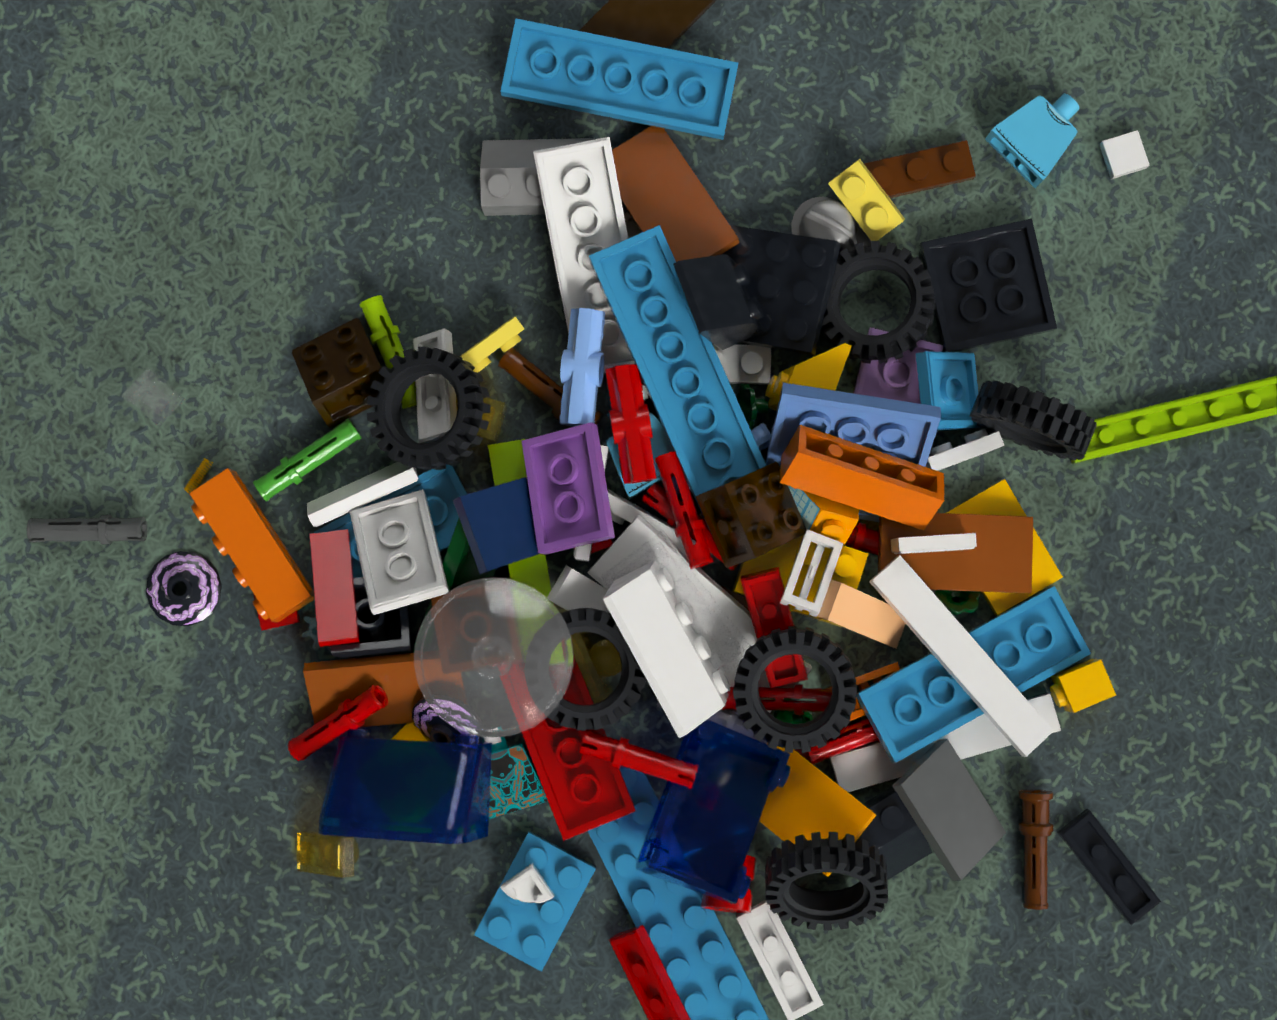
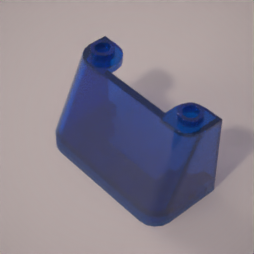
(408, 789)
(706, 831)

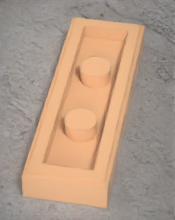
(862, 614)

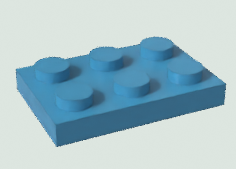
(534, 929)

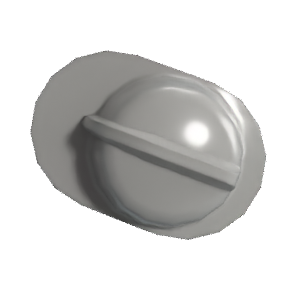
(828, 220)

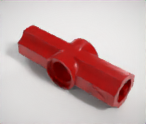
(630, 424)

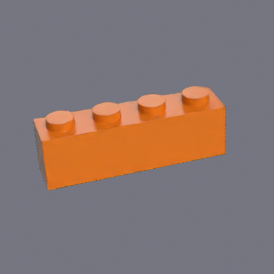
(862, 477)
(252, 545)

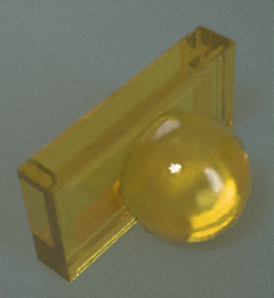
(596, 664)
(326, 854)

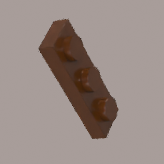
(924, 169)

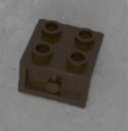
(339, 371)
(751, 515)

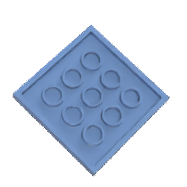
(870, 421)

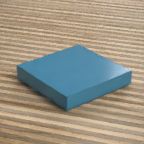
(949, 383)

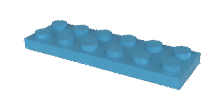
(619, 79)
(928, 703)

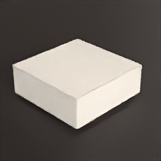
(1124, 154)

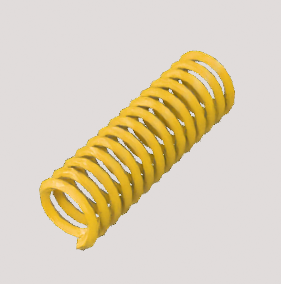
(195, 476)

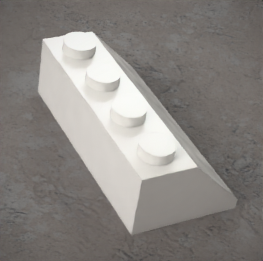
(667, 647)

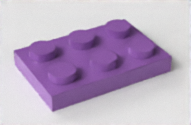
(568, 489)

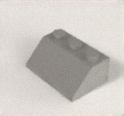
(510, 175)

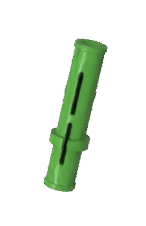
(294, 468)

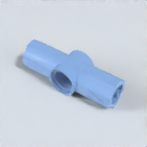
(582, 367)

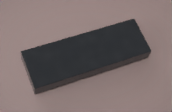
(1109, 866)

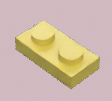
(866, 201)
(503, 337)

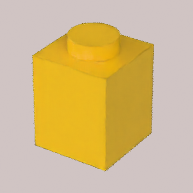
(1081, 686)

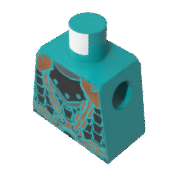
(513, 778)

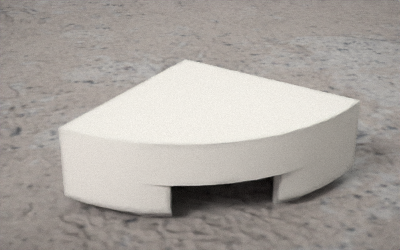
(528, 886)

